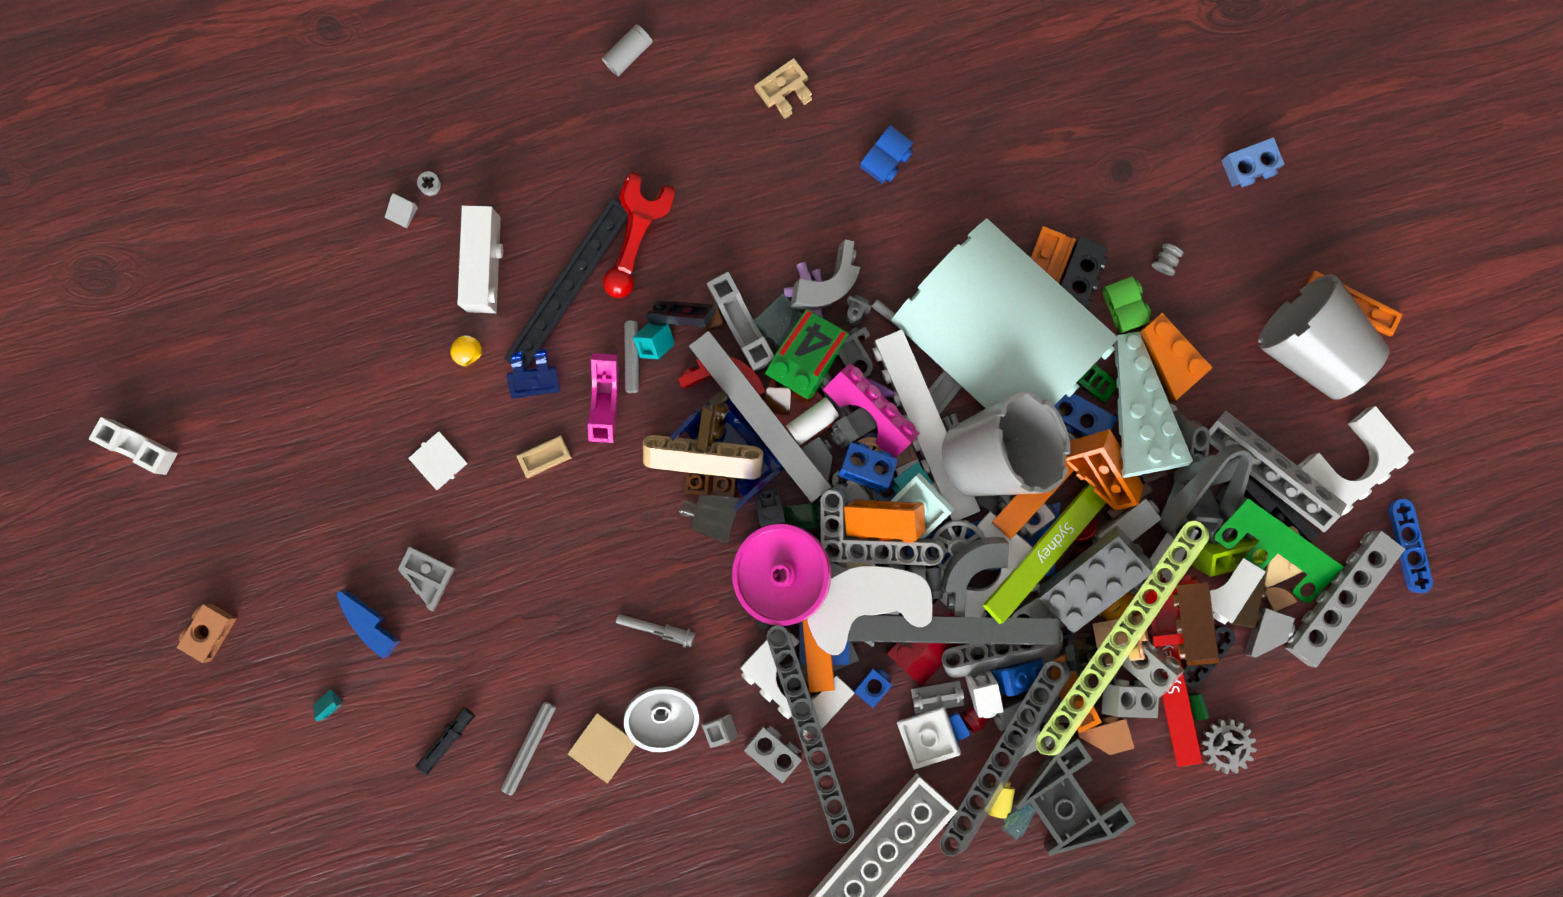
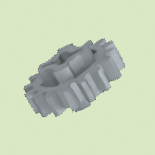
(1232, 756)

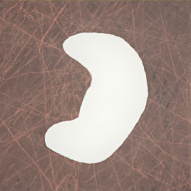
(868, 592)

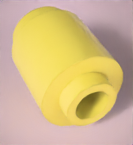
(1004, 802)

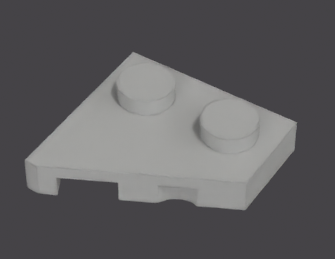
(426, 575)

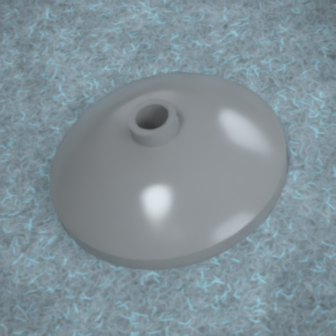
(661, 729)

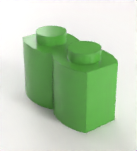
(1126, 304)

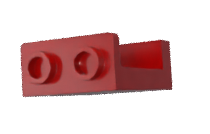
(1164, 623)

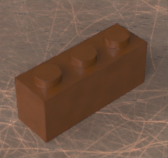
(1196, 624)

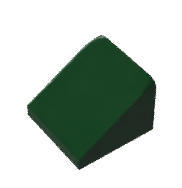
(1198, 706)

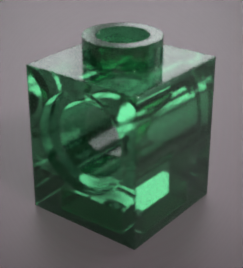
(804, 515)

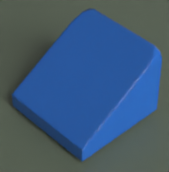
(958, 726)

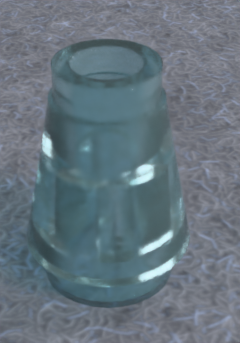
(1018, 822)

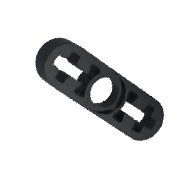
(1202, 675)

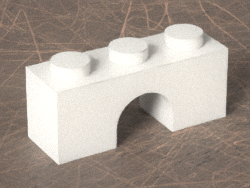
(128, 442)

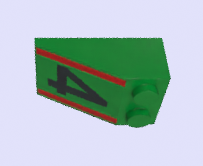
(807, 354)

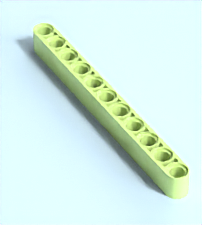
(1110, 644)

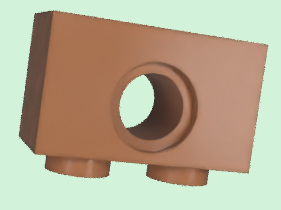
(218, 624)

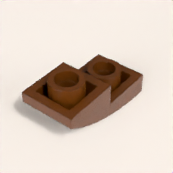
(710, 485)

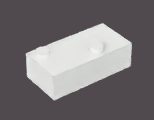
(479, 259)

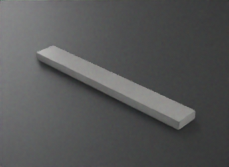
(759, 416)

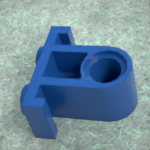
(1017, 678)

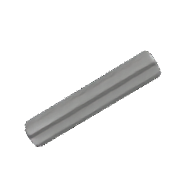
(631, 358)

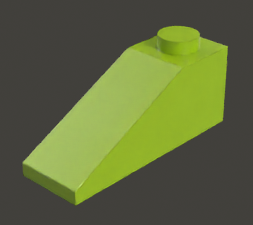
(1218, 559)

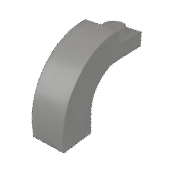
(819, 295)

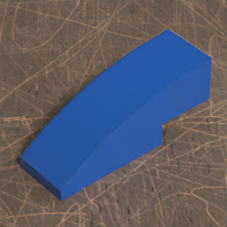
(367, 624)

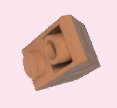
(1110, 735)

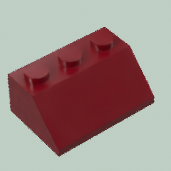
(922, 659)

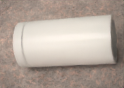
(812, 421)

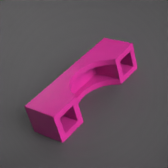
(853, 388)

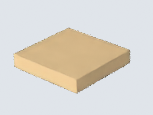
(602, 748)

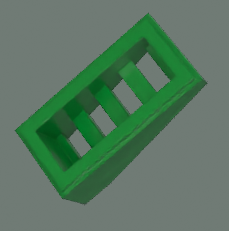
(1095, 391)

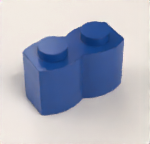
(887, 155)

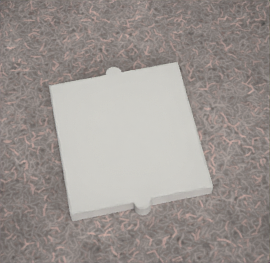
(438, 460)

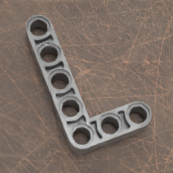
(871, 544)

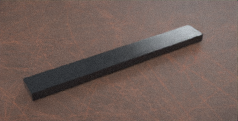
(570, 282)

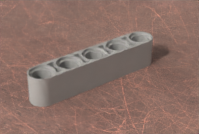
(993, 660)

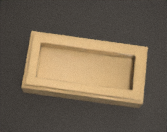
(544, 456)

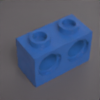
(866, 473)

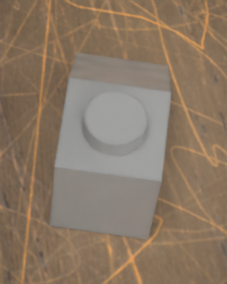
(1269, 633)

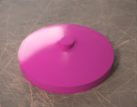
(781, 574)

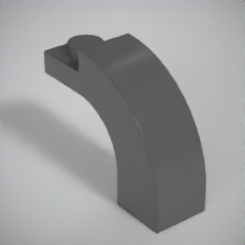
(968, 561)

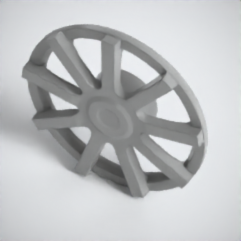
(956, 542)

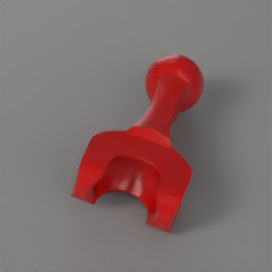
(618, 280)

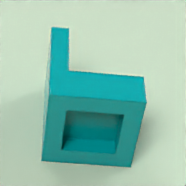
(653, 341)

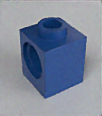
(873, 698)

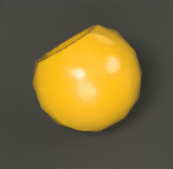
(465, 350)

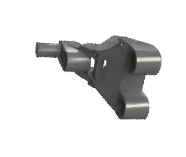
(1196, 500)

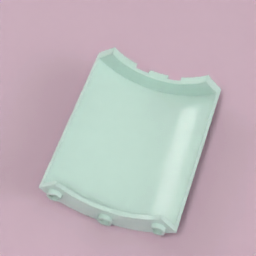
(1003, 322)

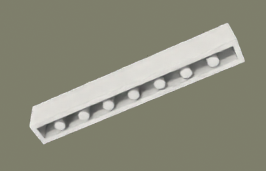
(919, 408)

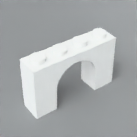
(1386, 452)
(977, 596)
(1229, 598)
(762, 670)

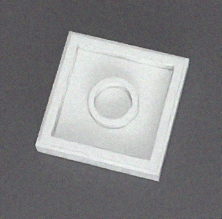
(929, 737)

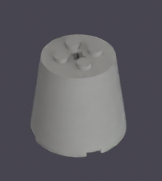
(1325, 339)
(1008, 448)

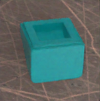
(326, 705)

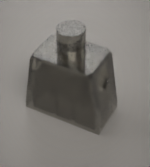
(712, 515)

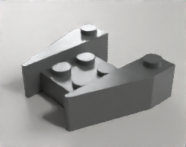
(1065, 805)

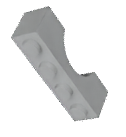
(740, 322)

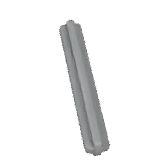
(528, 748)

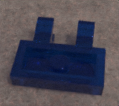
(534, 381)

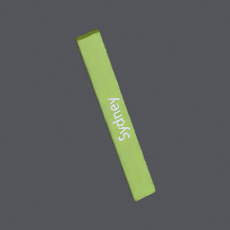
(1044, 554)

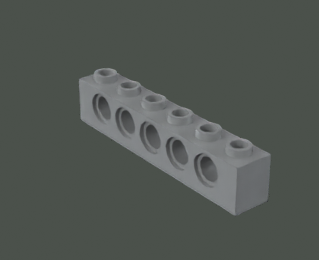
(1279, 473)
(1386, 554)

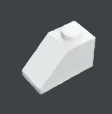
(984, 694)

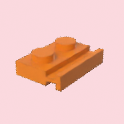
(1052, 252)

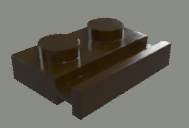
(712, 421)

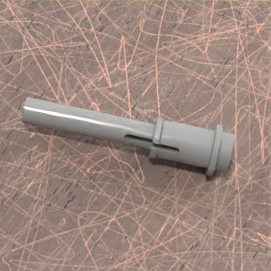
(668, 632)

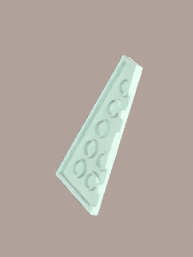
(1145, 417)

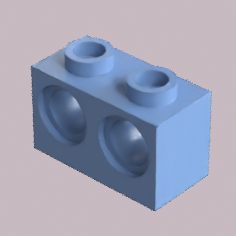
(1251, 159)

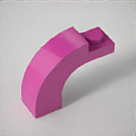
(604, 398)

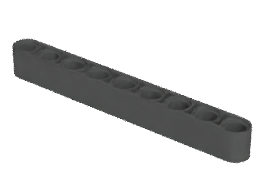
(956, 630)
(810, 745)
(994, 765)

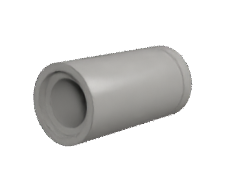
(627, 50)

